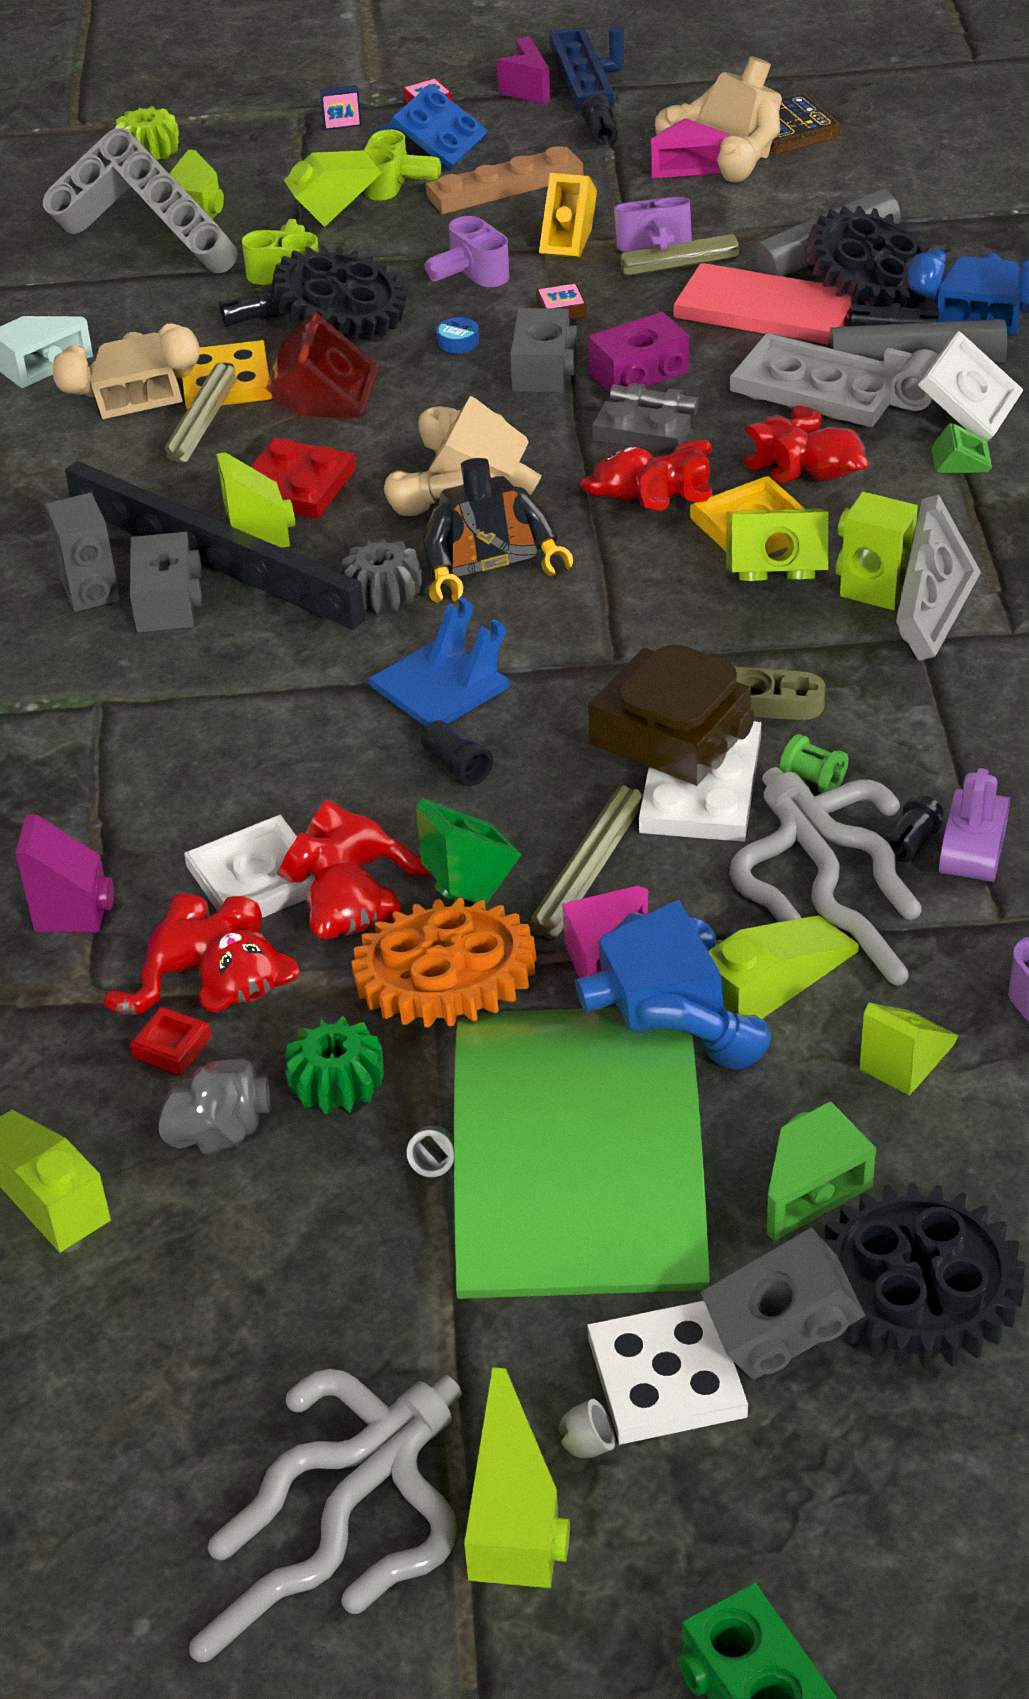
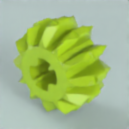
(153, 129)

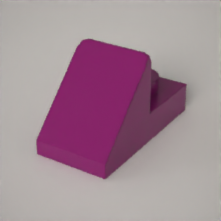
(524, 73)

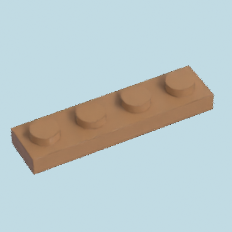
(501, 180)

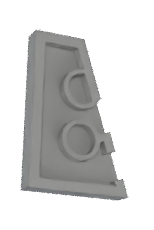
(935, 581)

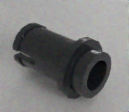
(919, 819)

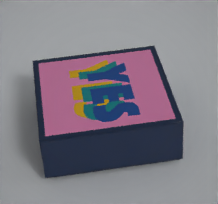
(340, 107)

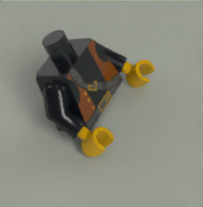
(485, 528)

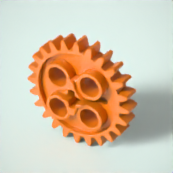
(444, 962)

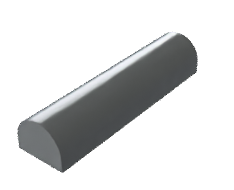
(785, 252)
(873, 340)

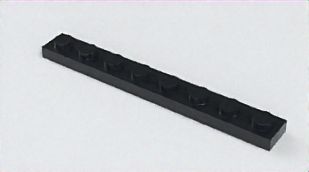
(224, 547)

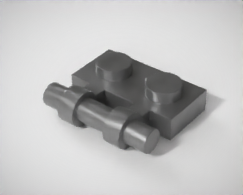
(632, 424)

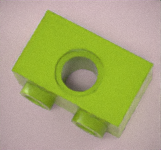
(750, 529)
(875, 549)

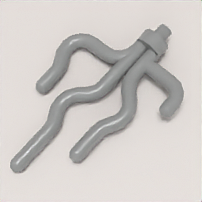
(807, 821)
(384, 1448)

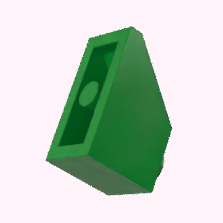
(462, 852)

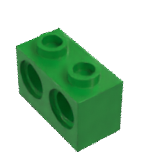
(773, 1658)

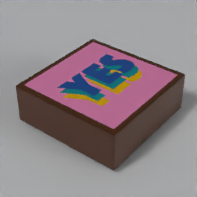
(563, 297)

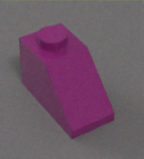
(61, 879)

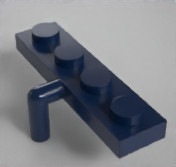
(580, 64)

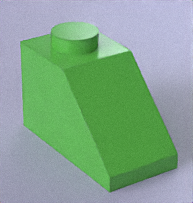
(817, 1168)

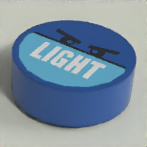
(457, 335)

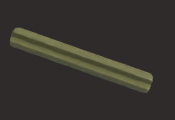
(587, 860)

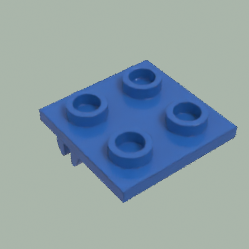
(437, 126)
(441, 677)

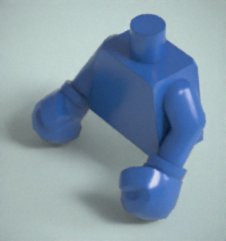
(973, 287)
(667, 980)

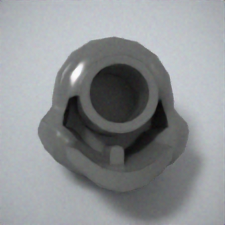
(215, 1107)

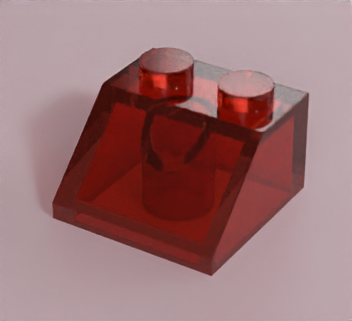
(322, 373)

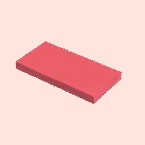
(763, 303)

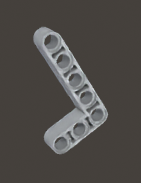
(109, 171)

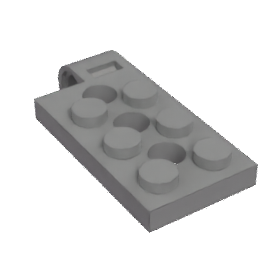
(833, 380)

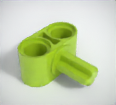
(390, 155)
(266, 247)

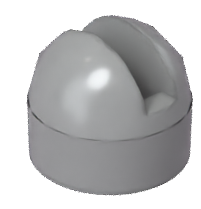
(424, 1157)
(587, 1430)

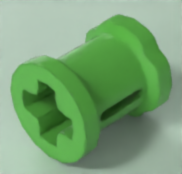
(814, 763)

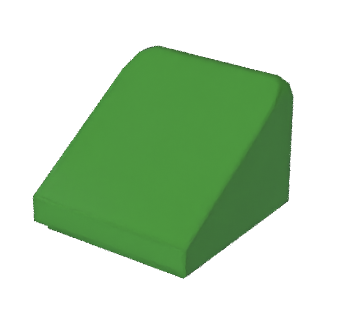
(960, 452)

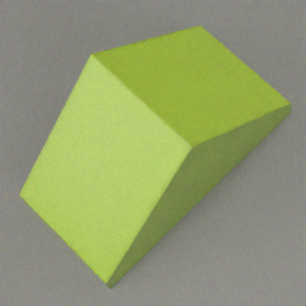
(901, 1046)

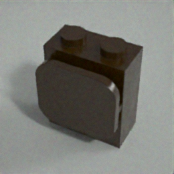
(672, 712)

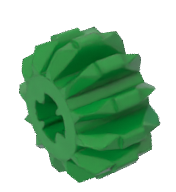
(334, 1065)

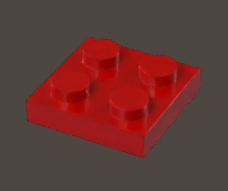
(306, 473)

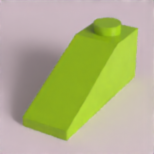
(777, 961)
(50, 1181)
(513, 1506)

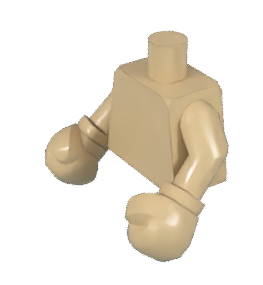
(739, 108)
(130, 372)
(456, 438)

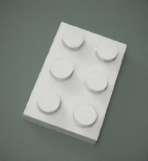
(713, 808)

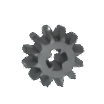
(387, 574)

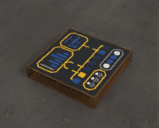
(803, 124)

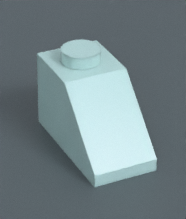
(34, 341)

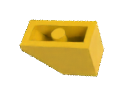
(567, 215)

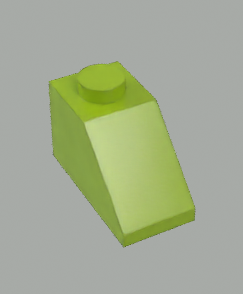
(331, 181)
(199, 182)
(254, 502)

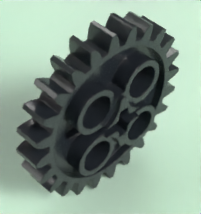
(865, 256)
(341, 289)
(966, 1263)

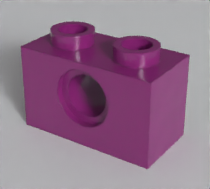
(639, 352)

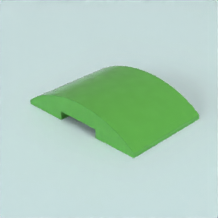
(576, 1157)

